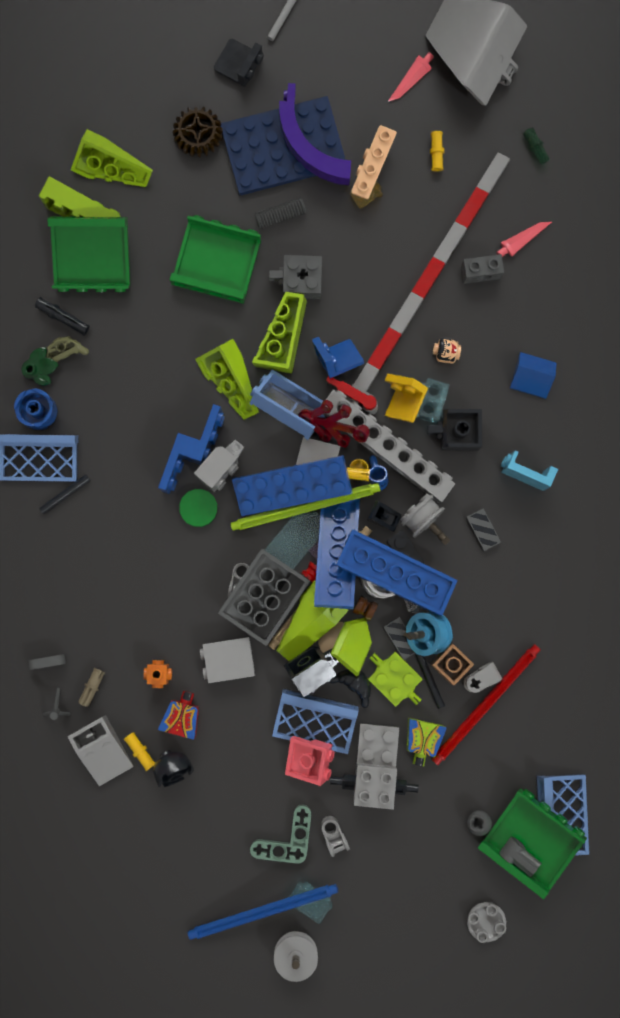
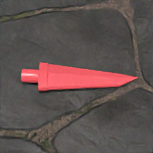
(415, 73)
(515, 243)

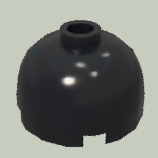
(171, 767)

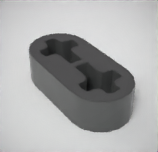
(46, 662)

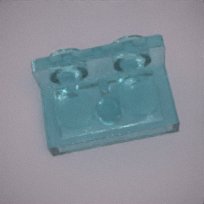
(314, 910)

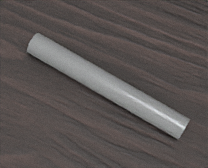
(280, 20)

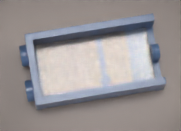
(285, 401)

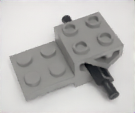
(376, 769)

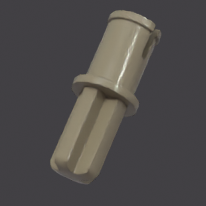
(91, 687)

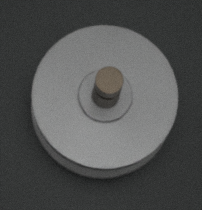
(295, 956)

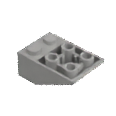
(100, 750)

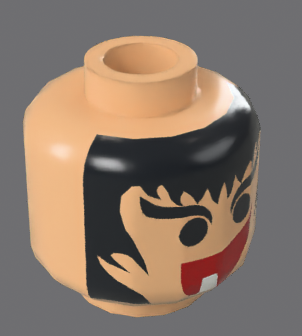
(447, 350)

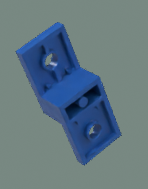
(191, 449)

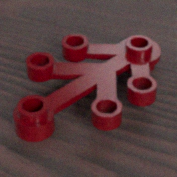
(359, 433)

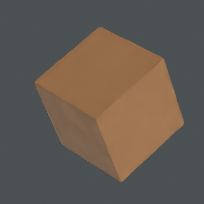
(452, 664)

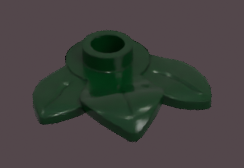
(41, 366)

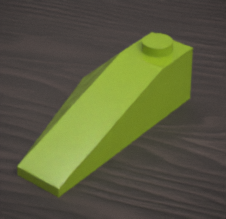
(308, 625)

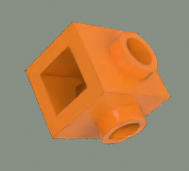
(165, 673)

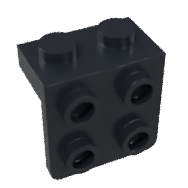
(239, 61)

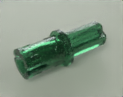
(536, 145)

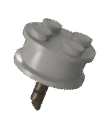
(423, 516)

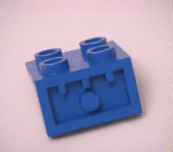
(337, 358)

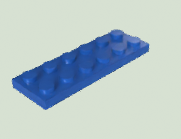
(292, 485)
(396, 572)
(334, 585)

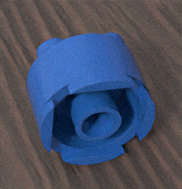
(39, 399)

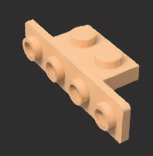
(373, 162)

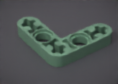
(295, 843)

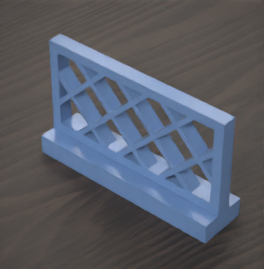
(41, 441)
(320, 705)
(545, 794)

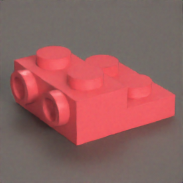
(309, 760)

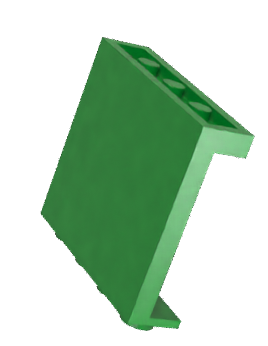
(90, 253)
(216, 259)
(543, 835)

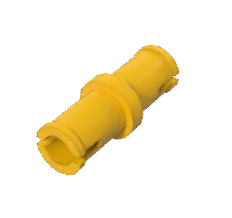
(437, 151)
(139, 751)

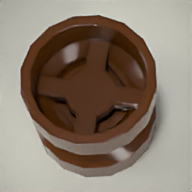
(361, 606)

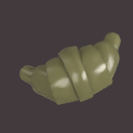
(64, 347)

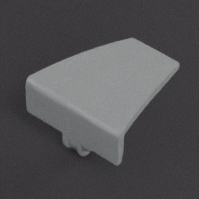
(477, 43)

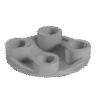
(486, 922)

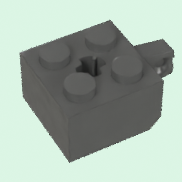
(295, 267)

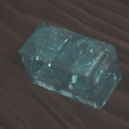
(436, 402)

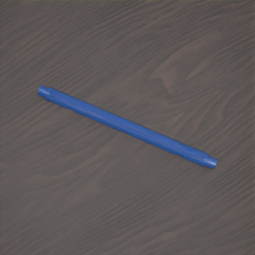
(263, 911)

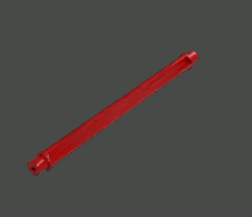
(486, 704)

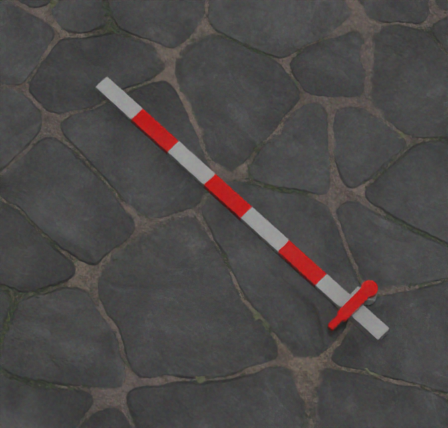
(358, 391)

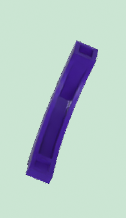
(312, 159)

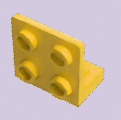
(406, 398)

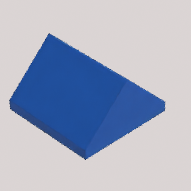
(533, 375)

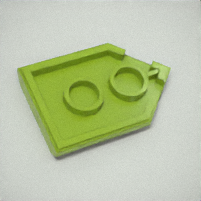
(353, 645)

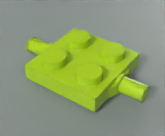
(395, 679)

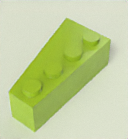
(71, 203)
(282, 336)

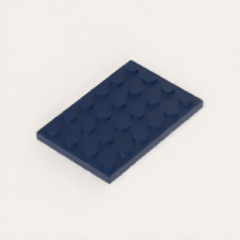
(261, 153)

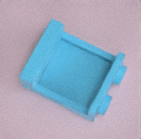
(526, 475)

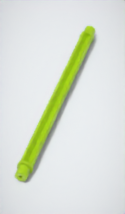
(278, 514)

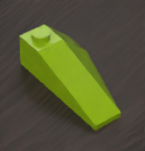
(105, 160)
(228, 372)

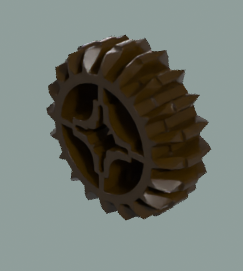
(212, 132)

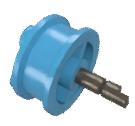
(428, 633)

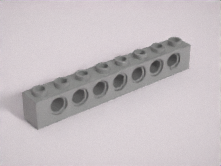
(444, 481)

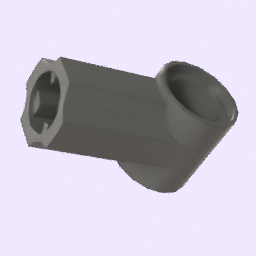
(515, 853)

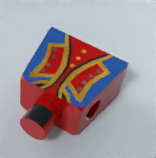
(181, 717)

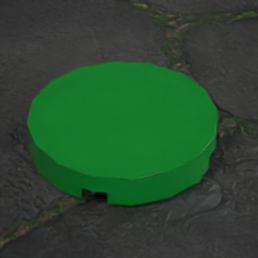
(198, 508)

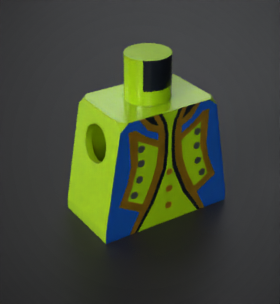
(423, 739)

